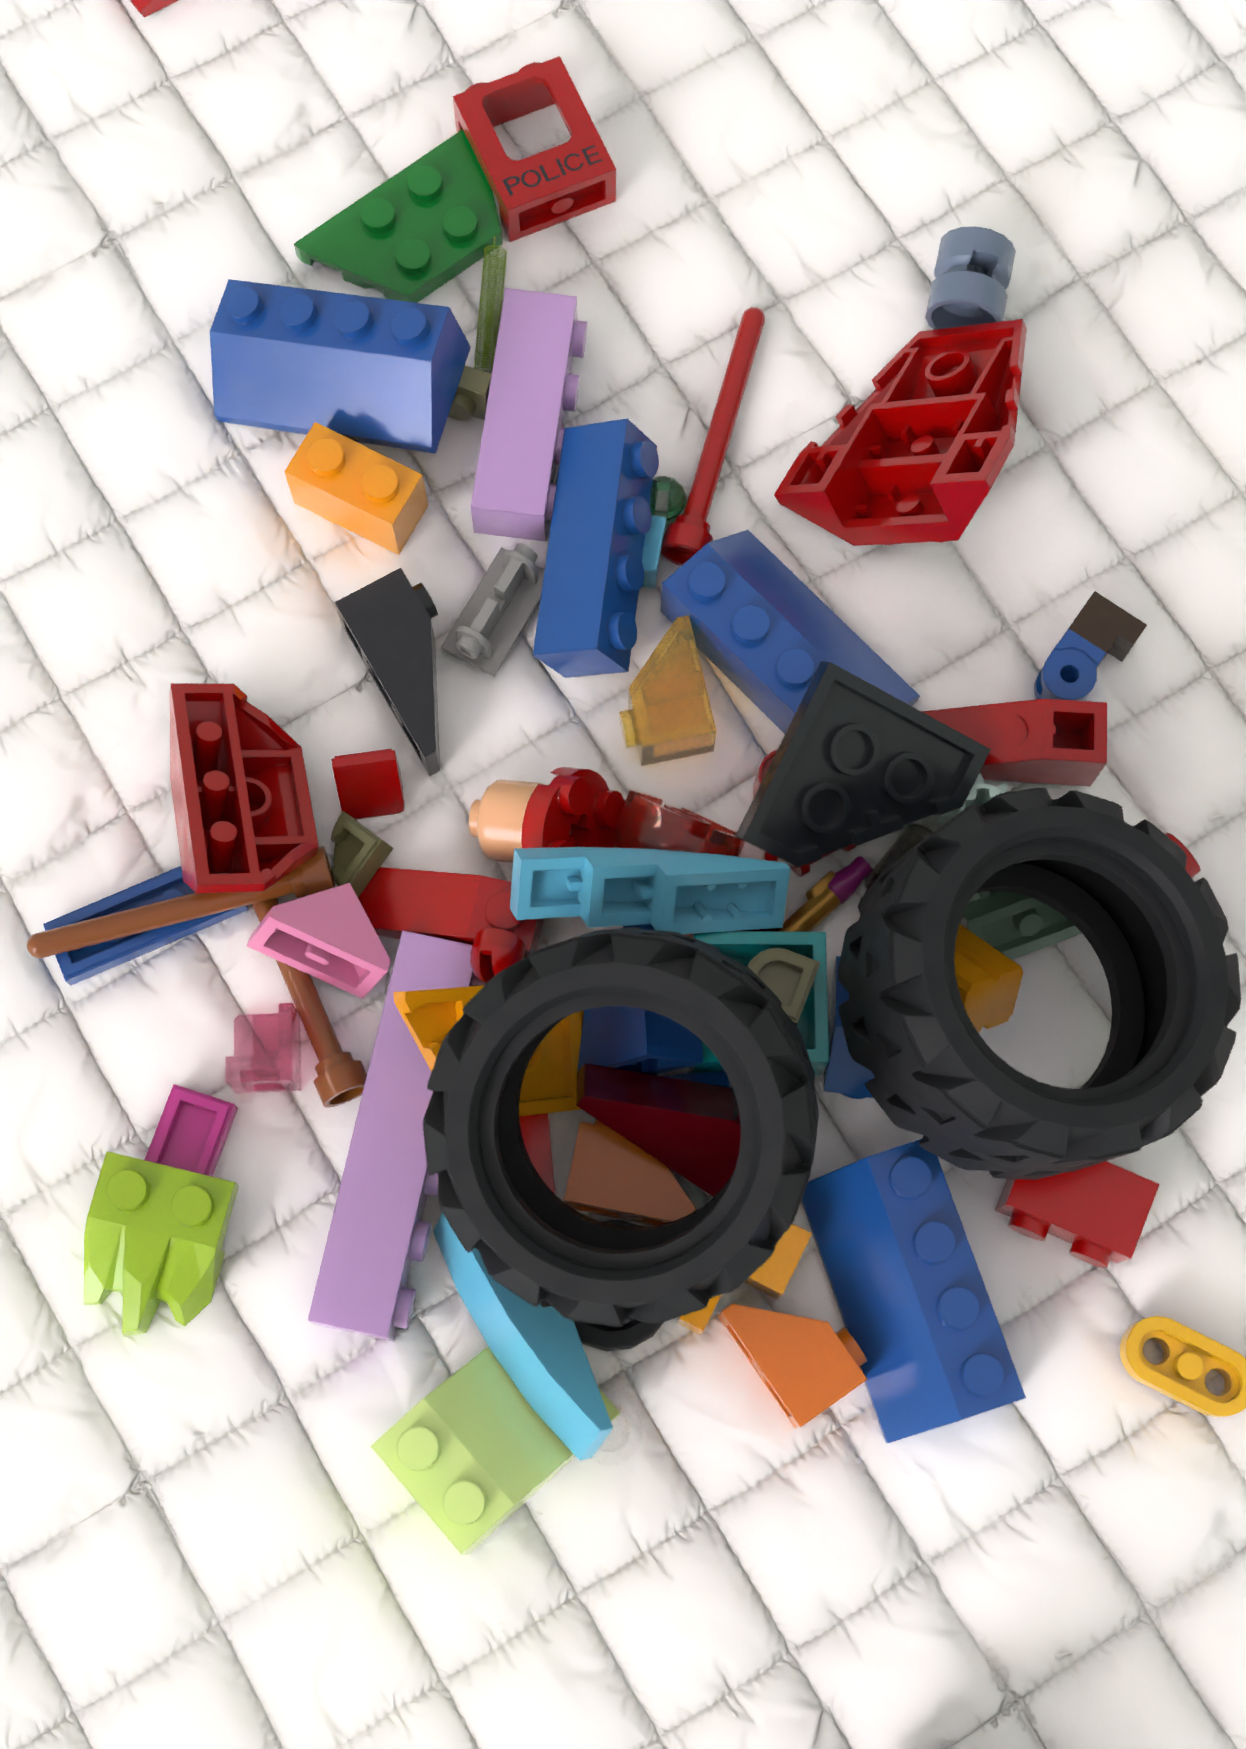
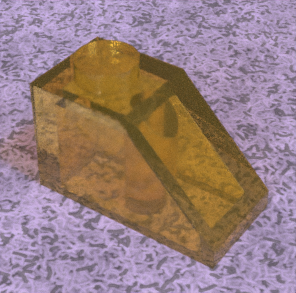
(669, 702)

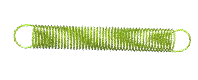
(489, 317)

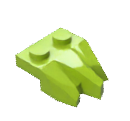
(155, 1239)

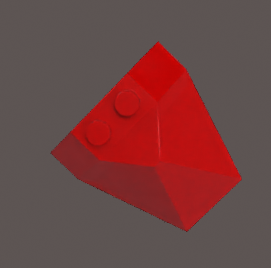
(920, 445)

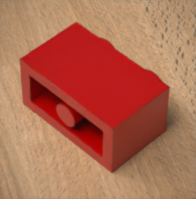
(1091, 1208)

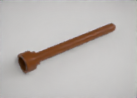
(305, 880)
(339, 1075)

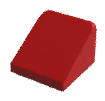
(369, 783)

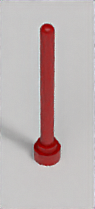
(691, 530)

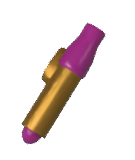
(827, 896)

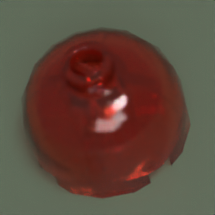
(648, 825)

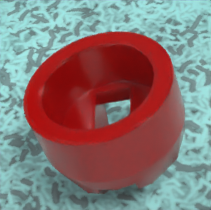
(495, 951)

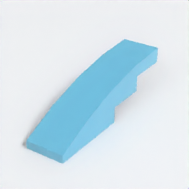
(649, 886)
(533, 1347)

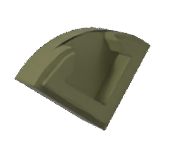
(356, 853)

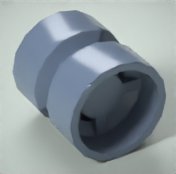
(970, 278)

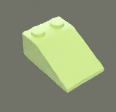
(474, 1451)

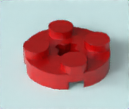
(574, 801)

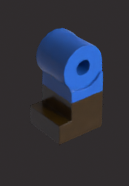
(1094, 633)

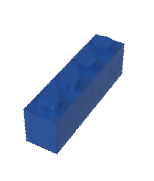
(596, 549)

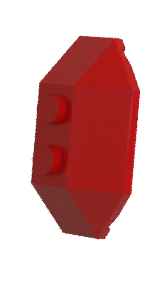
(235, 791)

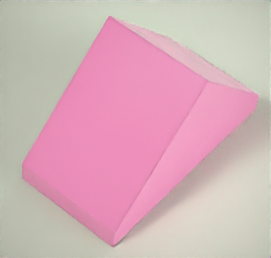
(325, 938)

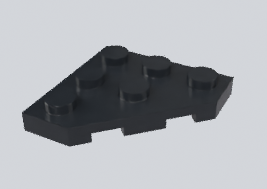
(856, 771)

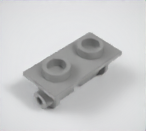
(497, 610)

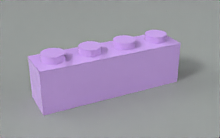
(526, 413)

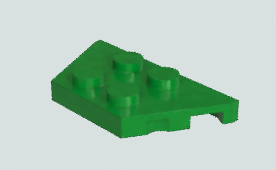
(412, 227)

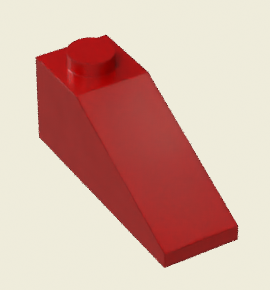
(443, 906)

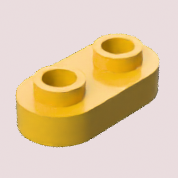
(1185, 1365)

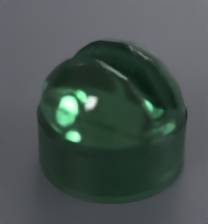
(676, 498)

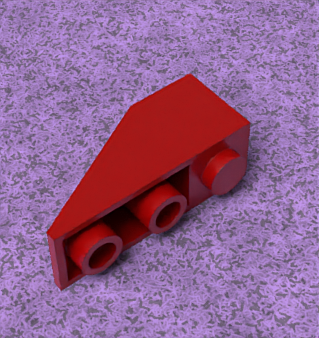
(1036, 739)

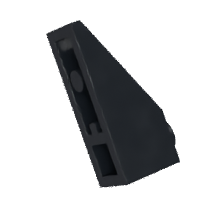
(397, 644)

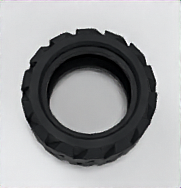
(1151, 933)
(536, 1239)

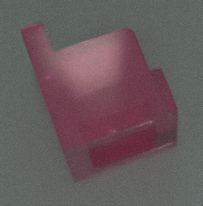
(266, 1052)

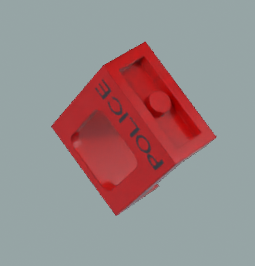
(551, 183)

